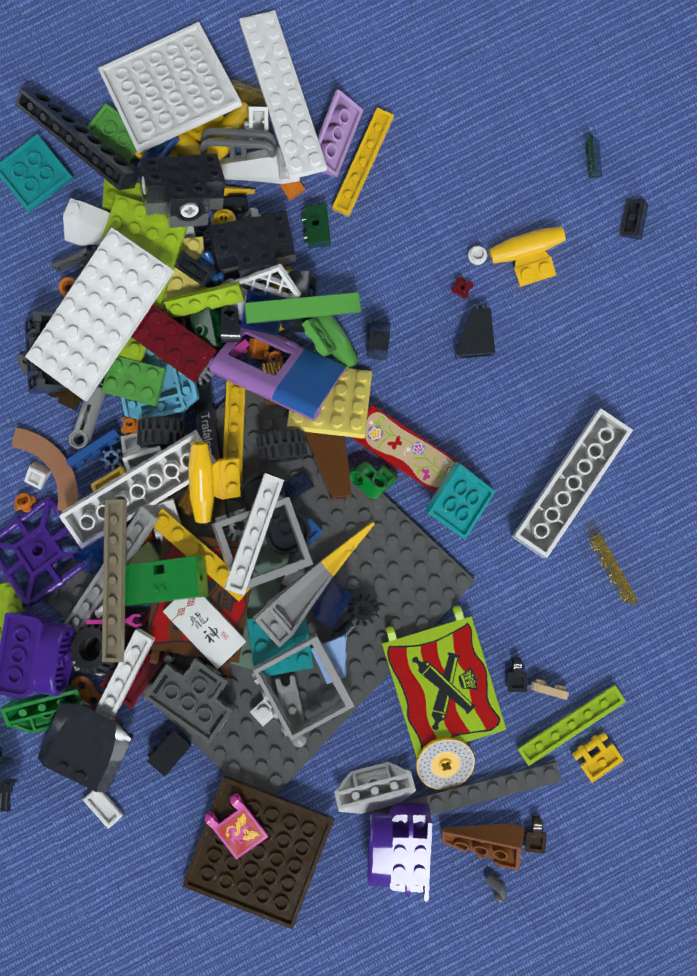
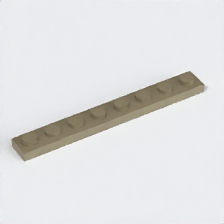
(114, 580)

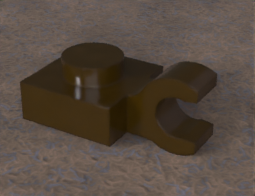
(535, 839)

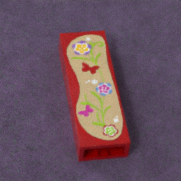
(405, 450)

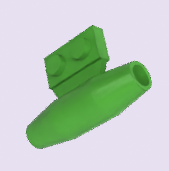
(330, 339)

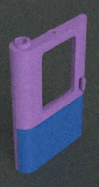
(299, 384)

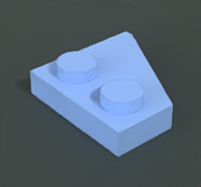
(337, 652)

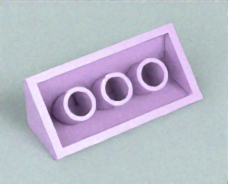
(338, 131)

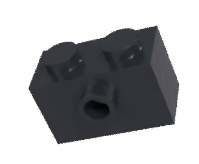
(168, 753)

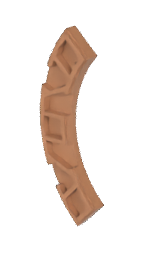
(54, 460)

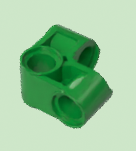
(373, 482)

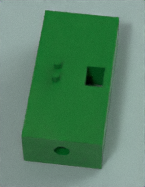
(166, 581)

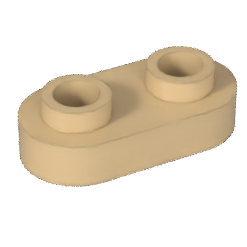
(556, 691)

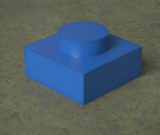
(315, 532)

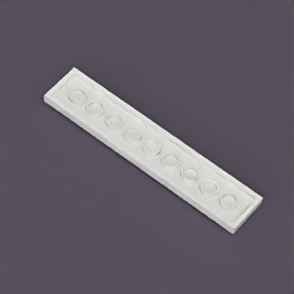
(283, 95)

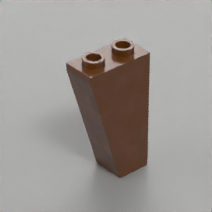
(332, 463)

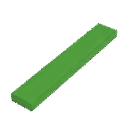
(302, 308)

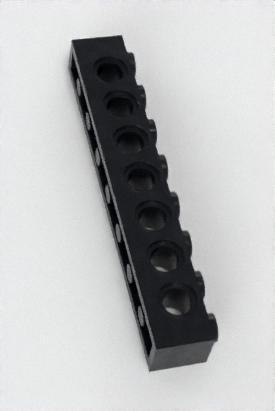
(77, 138)

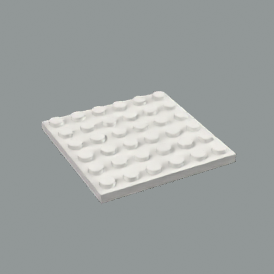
(169, 87)

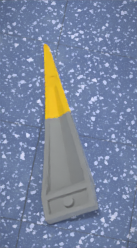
(290, 606)

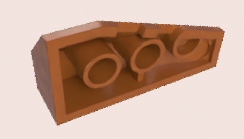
(496, 841)

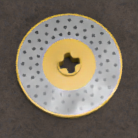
(442, 751)

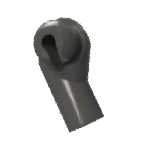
(501, 893)

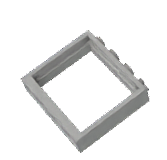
(275, 573)
(277, 710)

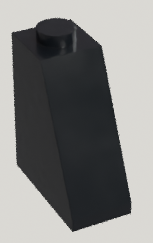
(477, 335)
(379, 340)

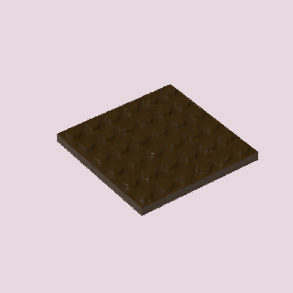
(273, 874)

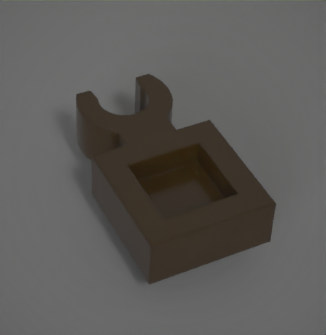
(67, 399)

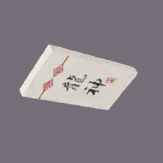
(206, 628)

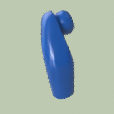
(219, 276)

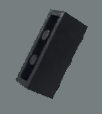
(307, 285)

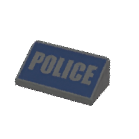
(69, 259)

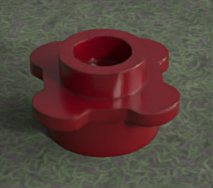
(457, 288)

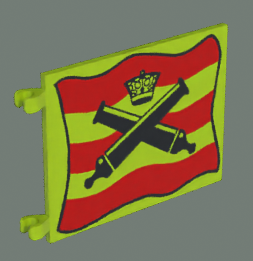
(443, 683)

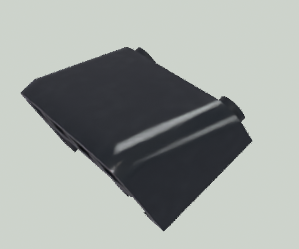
(39, 380)

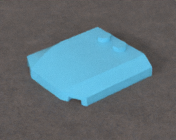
(176, 394)

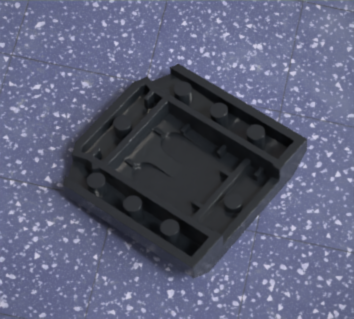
(85, 745)

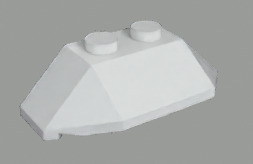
(374, 788)

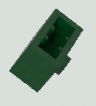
(317, 226)
(207, 327)

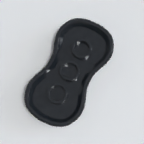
(279, 531)

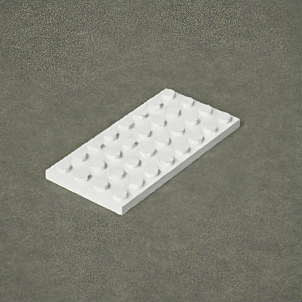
(99, 314)

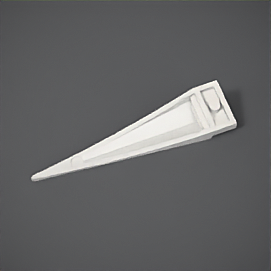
(257, 167)

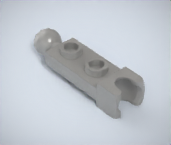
(292, 706)

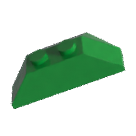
(38, 711)

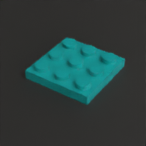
(33, 173)
(460, 501)
(264, 648)

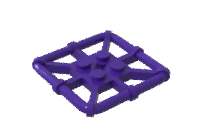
(26, 550)

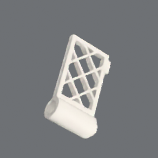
(266, 275)

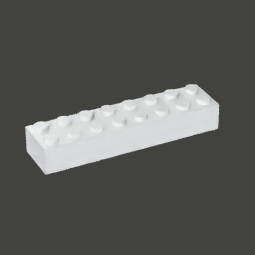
(572, 483)
(140, 486)

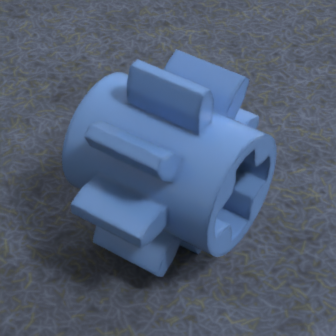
(109, 455)

